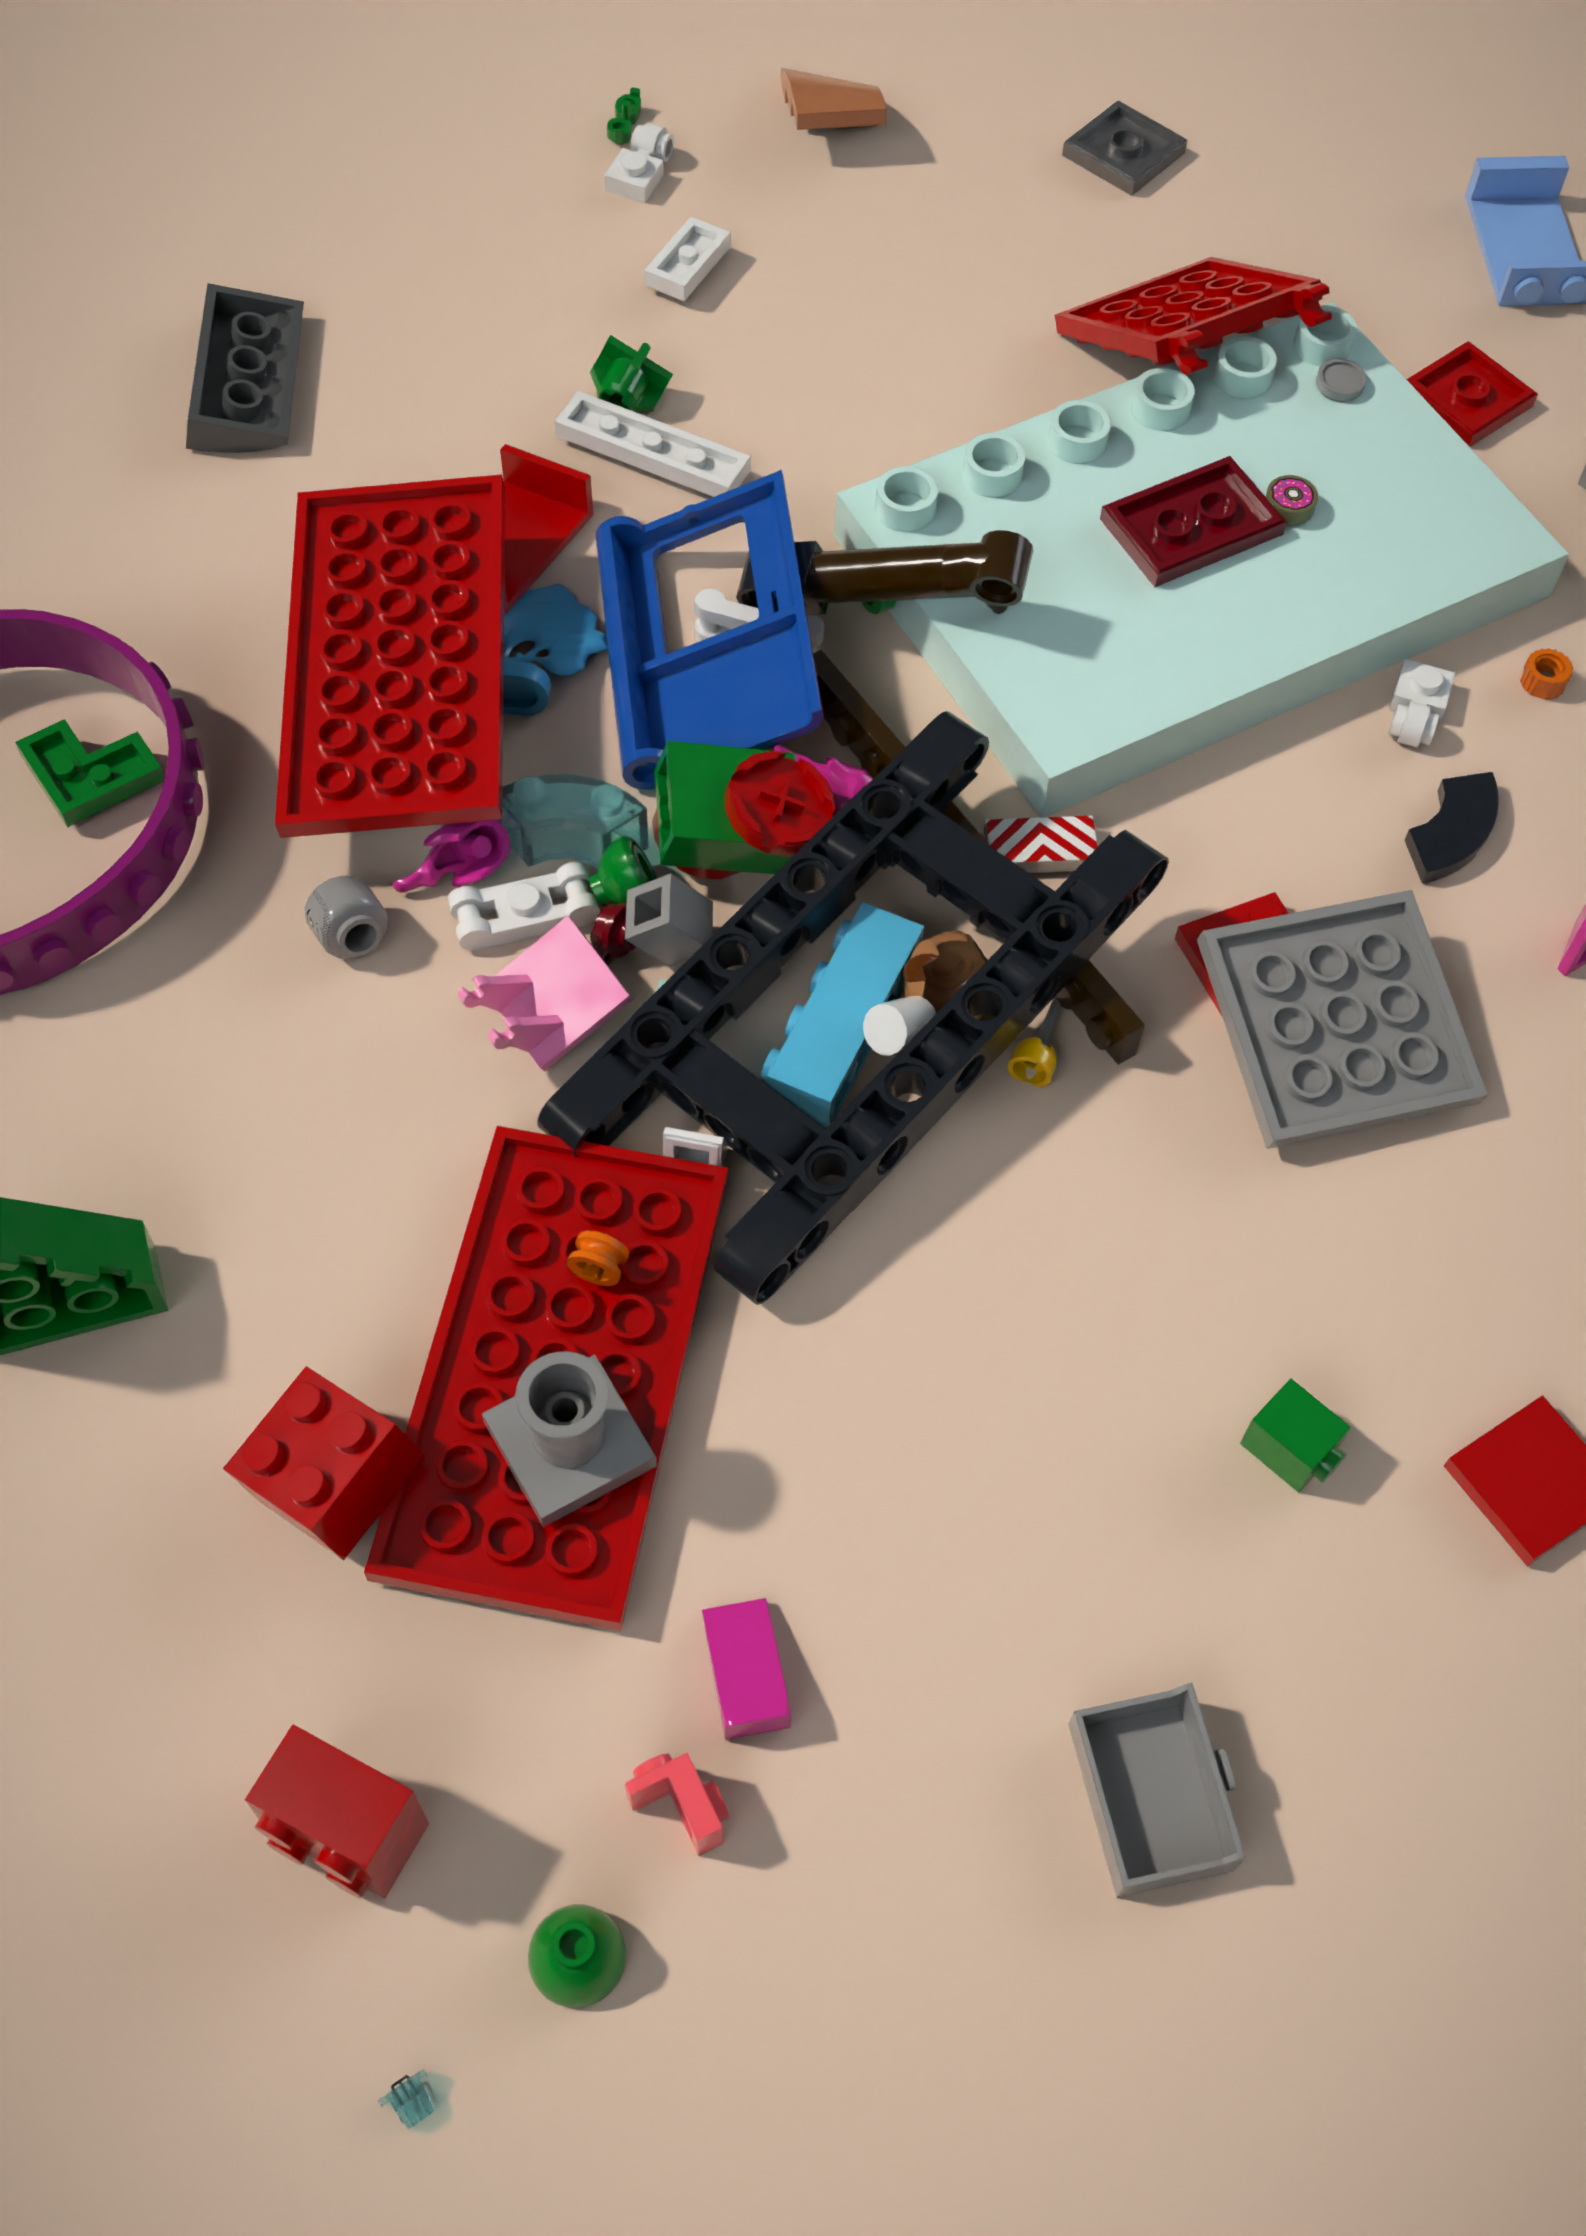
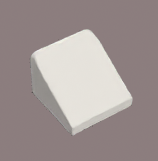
(694, 1146)

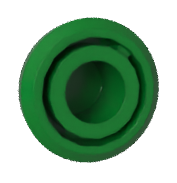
(619, 870)
(576, 1956)

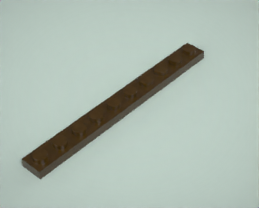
(1088, 994)

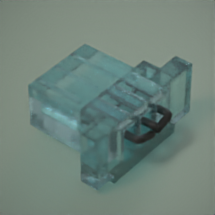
(409, 2099)

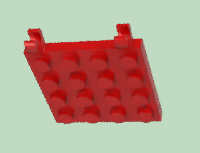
(1193, 310)

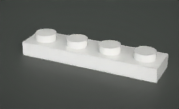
(651, 445)

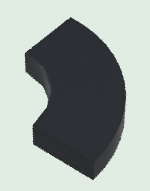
(1458, 829)

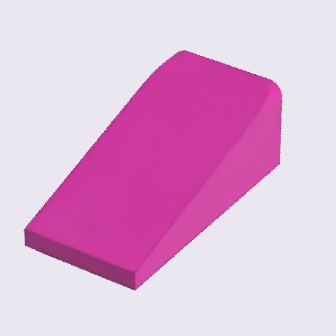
(746, 1669)

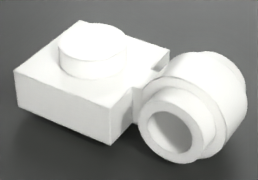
(639, 170)
(1419, 702)

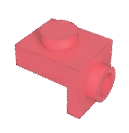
(697, 1803)

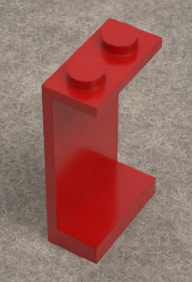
(542, 515)

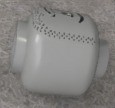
(346, 917)

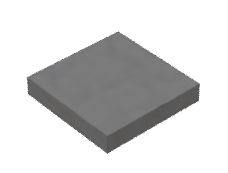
(1124, 147)

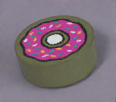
(1293, 498)

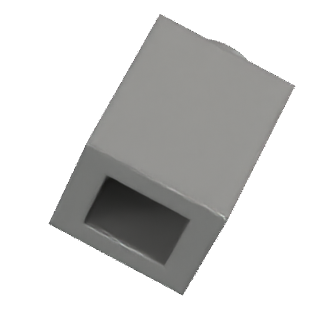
(668, 919)

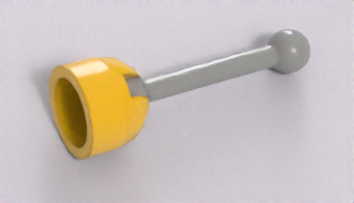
(1037, 1051)

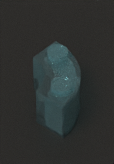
(569, 817)

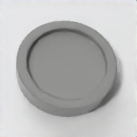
(1341, 379)

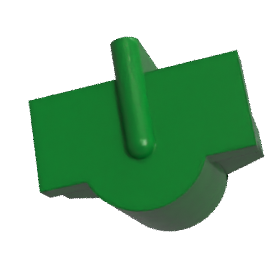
(629, 376)

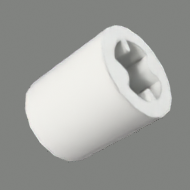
(894, 1023)

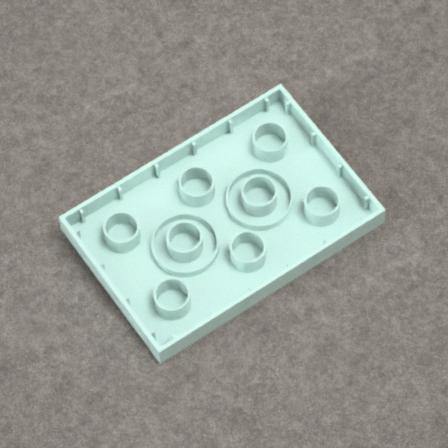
(1124, 676)

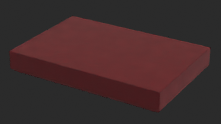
(1192, 521)

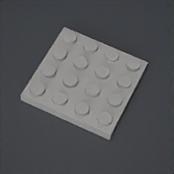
(1340, 1018)

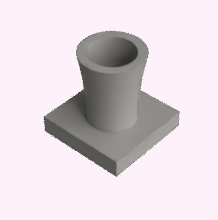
(567, 1435)

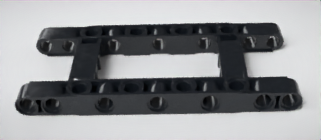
(935, 1064)

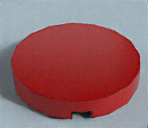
(778, 802)

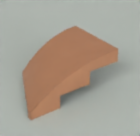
(831, 102)

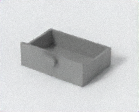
(1157, 1791)

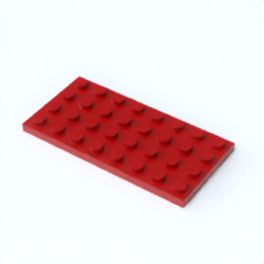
(394, 658)
(461, 1515)

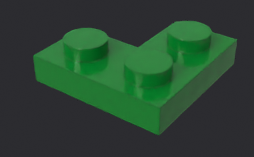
(85, 782)

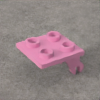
(550, 995)

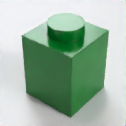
(1297, 1437)

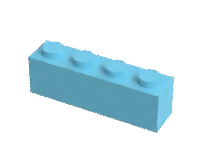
(827, 1034)

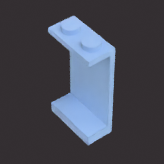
(1525, 230)

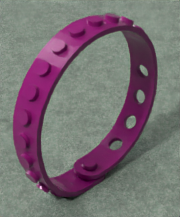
(151, 863)

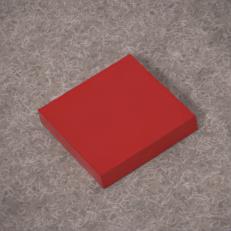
(1472, 392)
(1527, 1479)

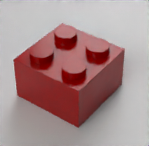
(324, 1462)
(337, 1812)

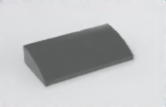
(244, 371)

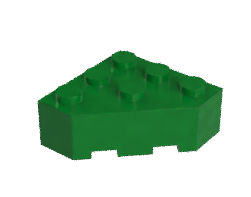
(72, 1273)

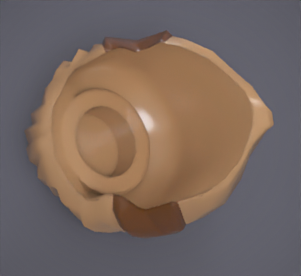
(942, 967)

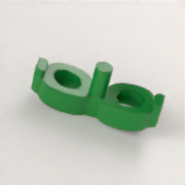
(626, 114)

